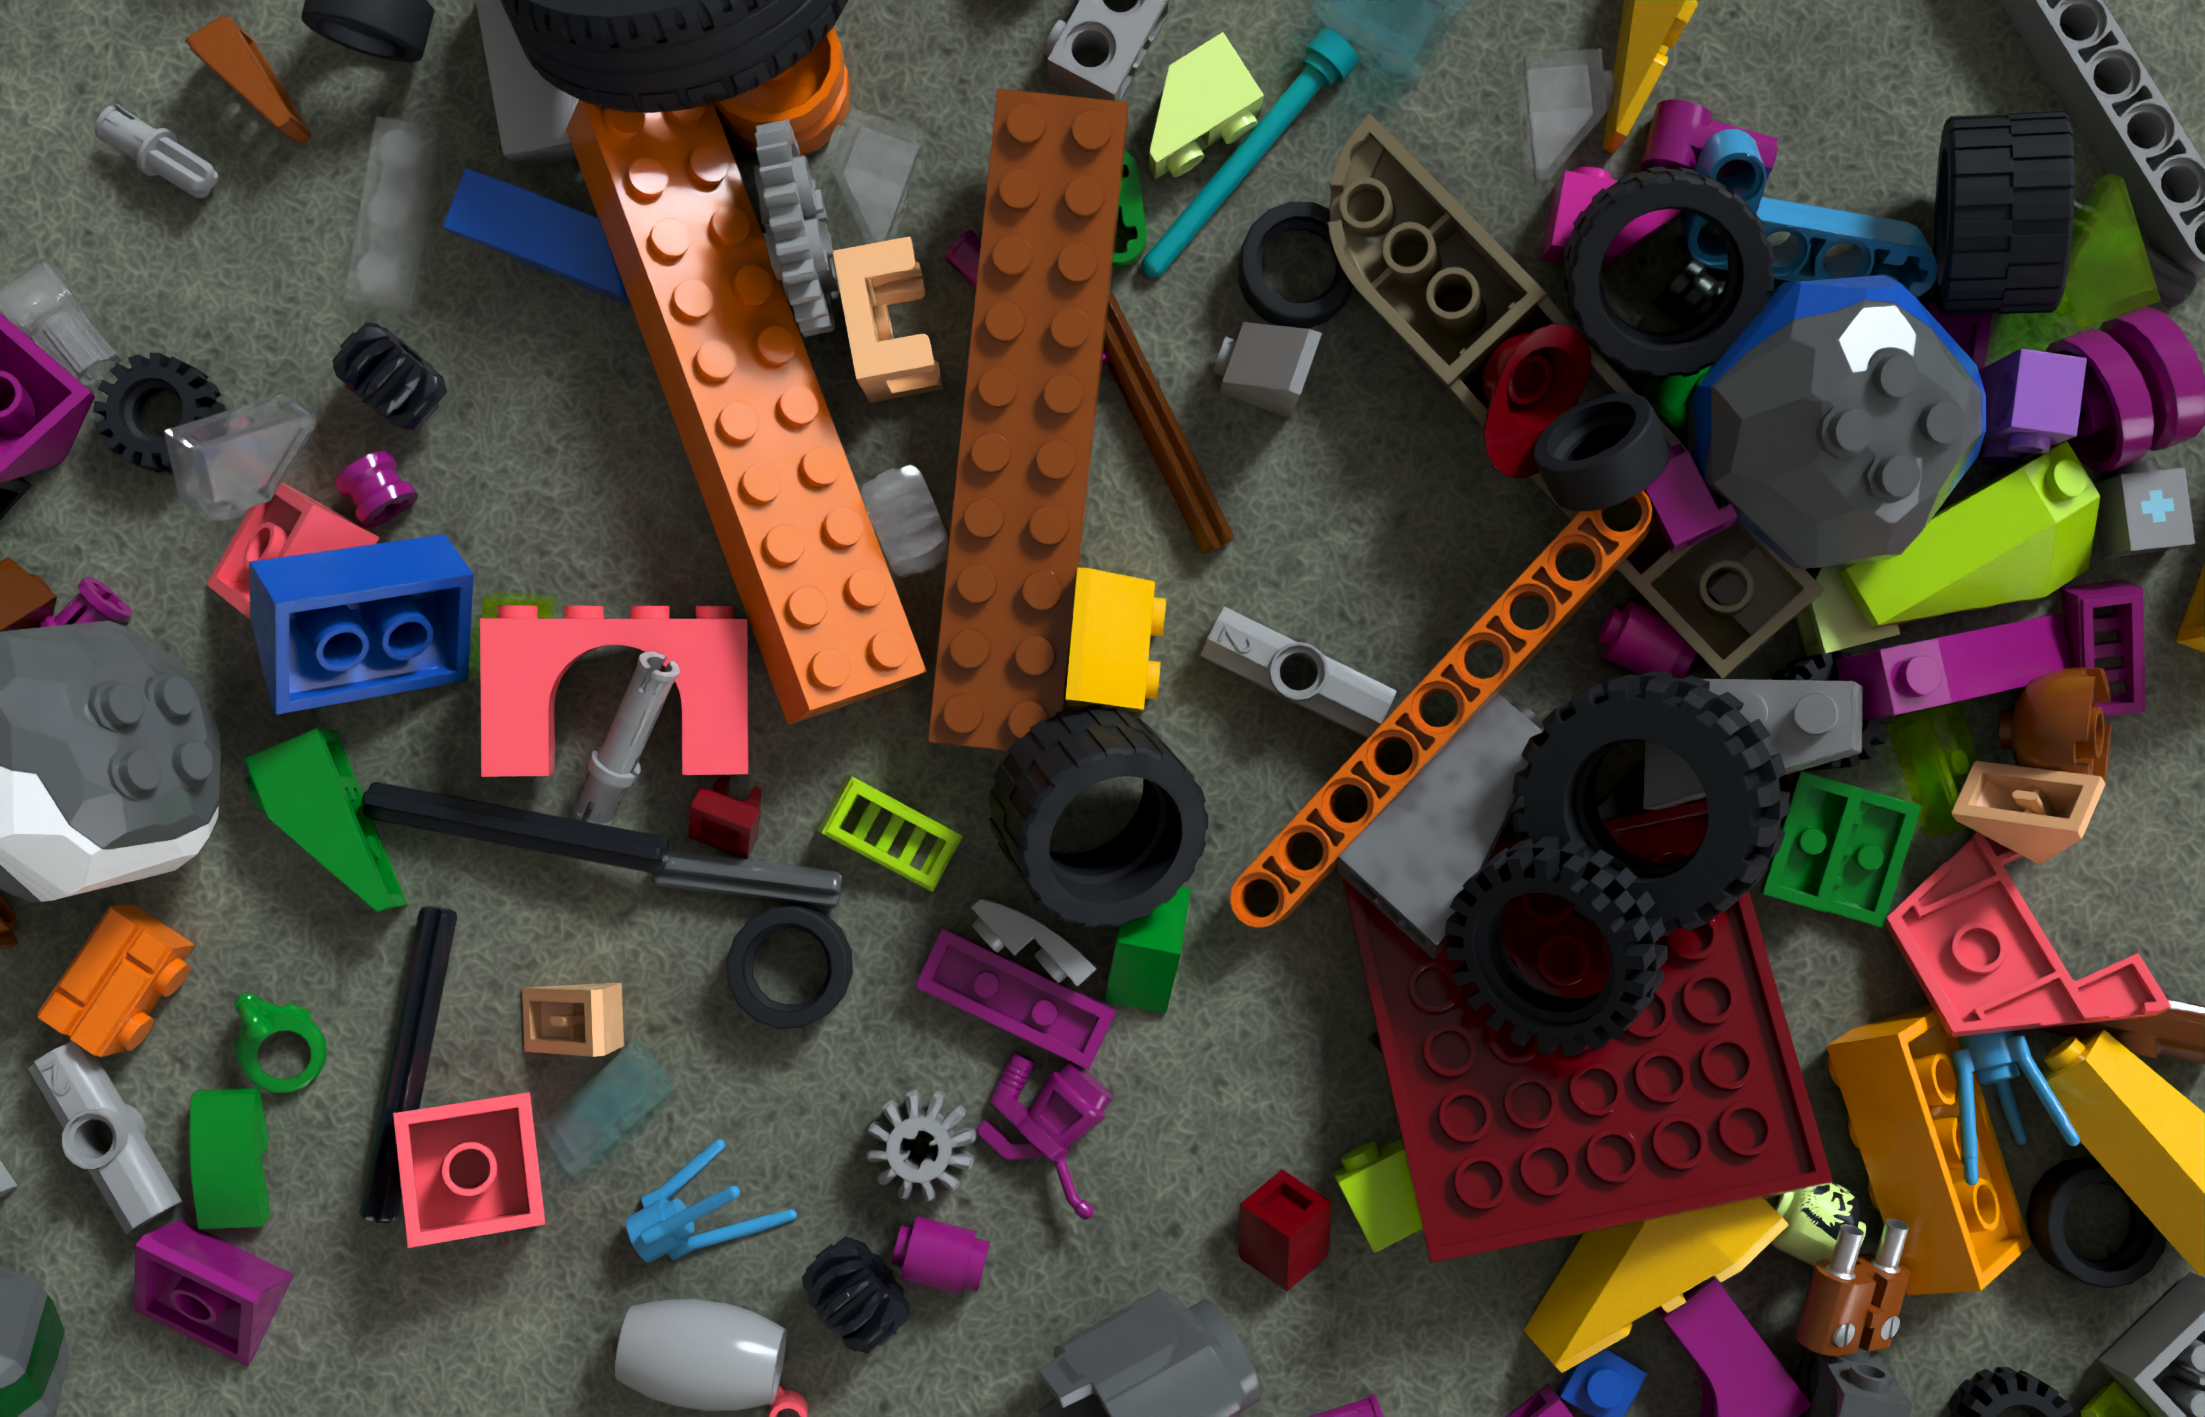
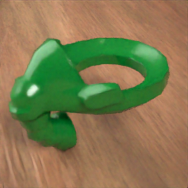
(261, 1019)

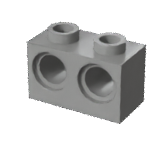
(1119, 35)

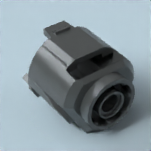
(1152, 1364)

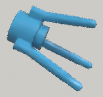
(1994, 1062)
(666, 1224)

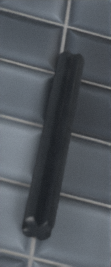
(516, 827)
(408, 1057)

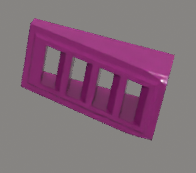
(2127, 621)

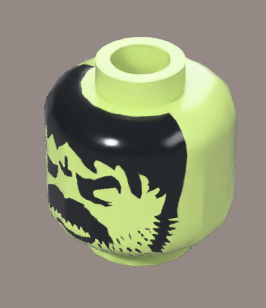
(1815, 1220)

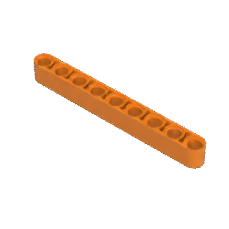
(1407, 721)

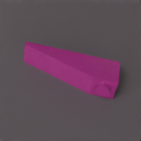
(1957, 666)

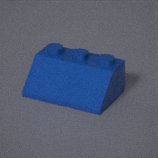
(361, 621)

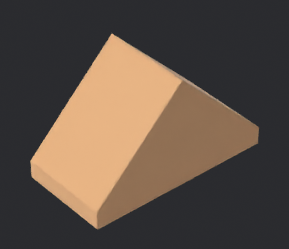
(2028, 807)
(573, 1019)

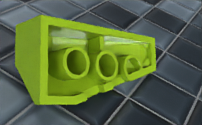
(1990, 547)

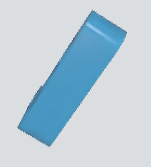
(1811, 228)

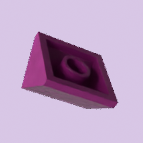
(38, 406)
(207, 1289)

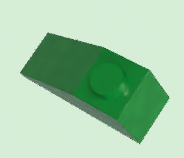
(318, 803)

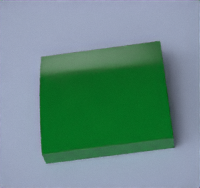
(1841, 849)

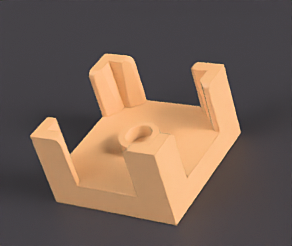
(868, 282)

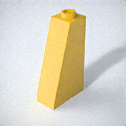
(2138, 1132)

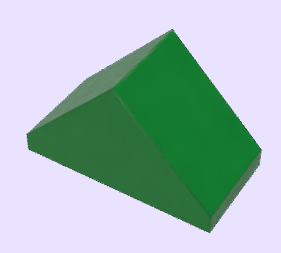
(1148, 956)

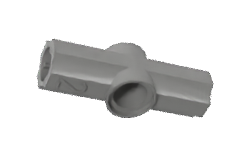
(1258, 654)
(129, 1170)

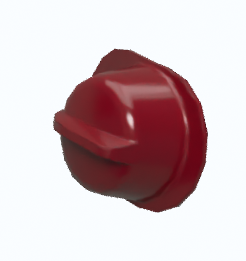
(1527, 387)

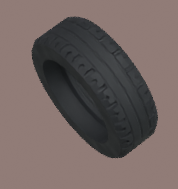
(666, 51)

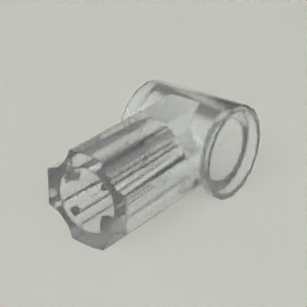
(57, 323)

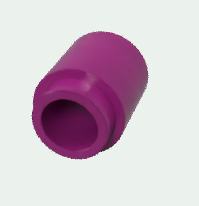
(940, 1256)

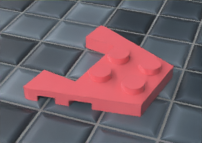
(1991, 962)

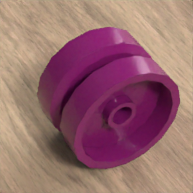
(2137, 389)

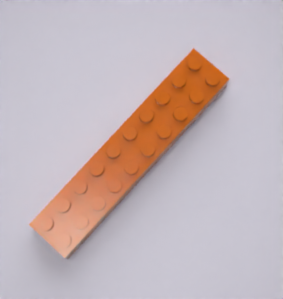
(746, 406)

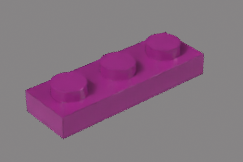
(1015, 998)

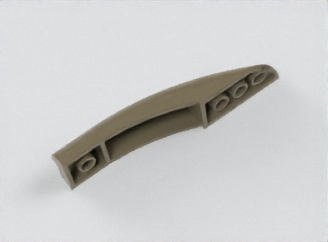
(1463, 295)

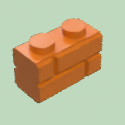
(117, 981)

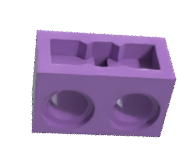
(2030, 404)

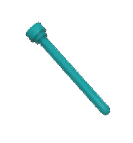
(1327, 61)

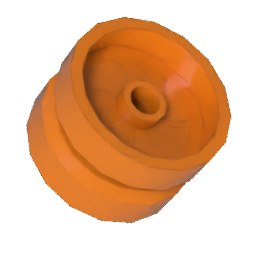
(809, 94)

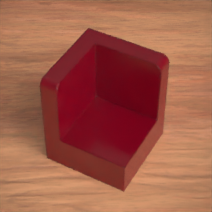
(1284, 1229)

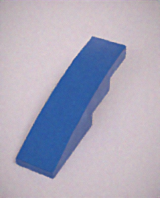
(535, 232)

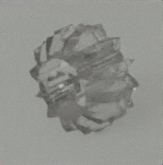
(906, 521)

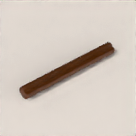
(1163, 434)

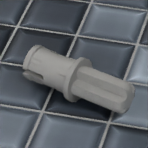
(155, 151)

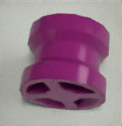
(376, 488)

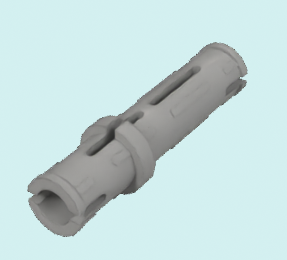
(616, 763)

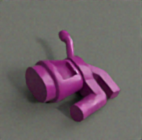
(1062, 1114)

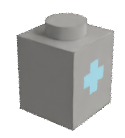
(2144, 510)

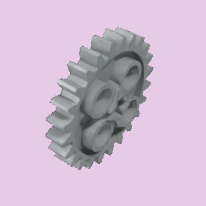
(795, 227)

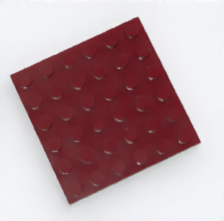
(1663, 1122)

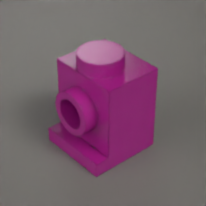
(1684, 503)

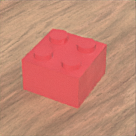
(468, 1169)

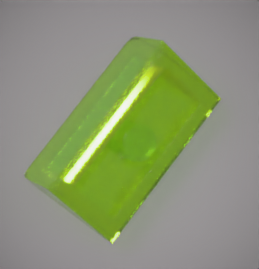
(1935, 762)

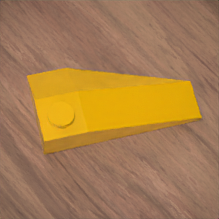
(1644, 38)
(1642, 1266)

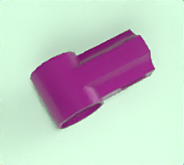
(1681, 131)

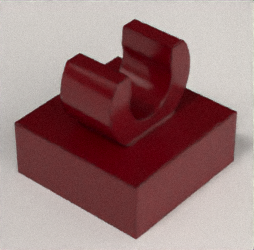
(724, 820)

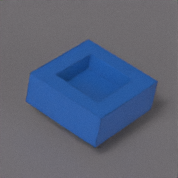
(1602, 1384)

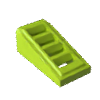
(842, 804)

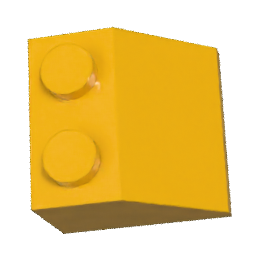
(1112, 641)

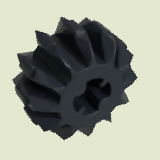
(389, 376)
(855, 1295)

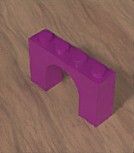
(1731, 1360)

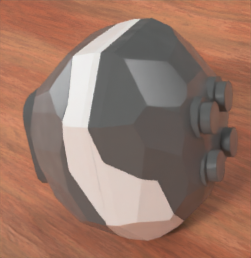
(99, 761)

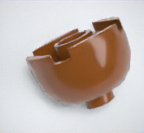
(2060, 723)

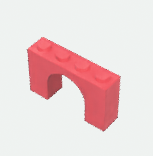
(529, 656)

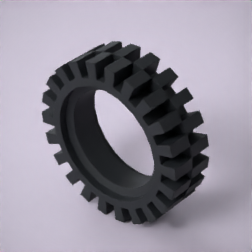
(1603, 898)

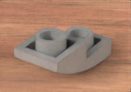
(1011, 927)

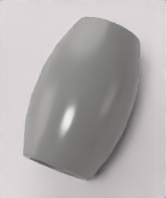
(701, 1354)

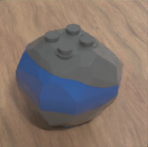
(1838, 421)

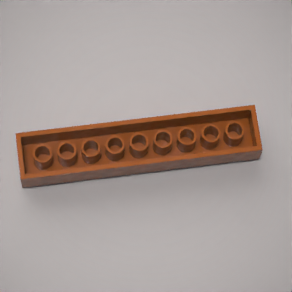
(1028, 416)

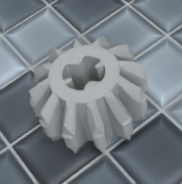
(908, 1126)

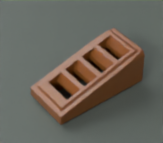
(241, 64)

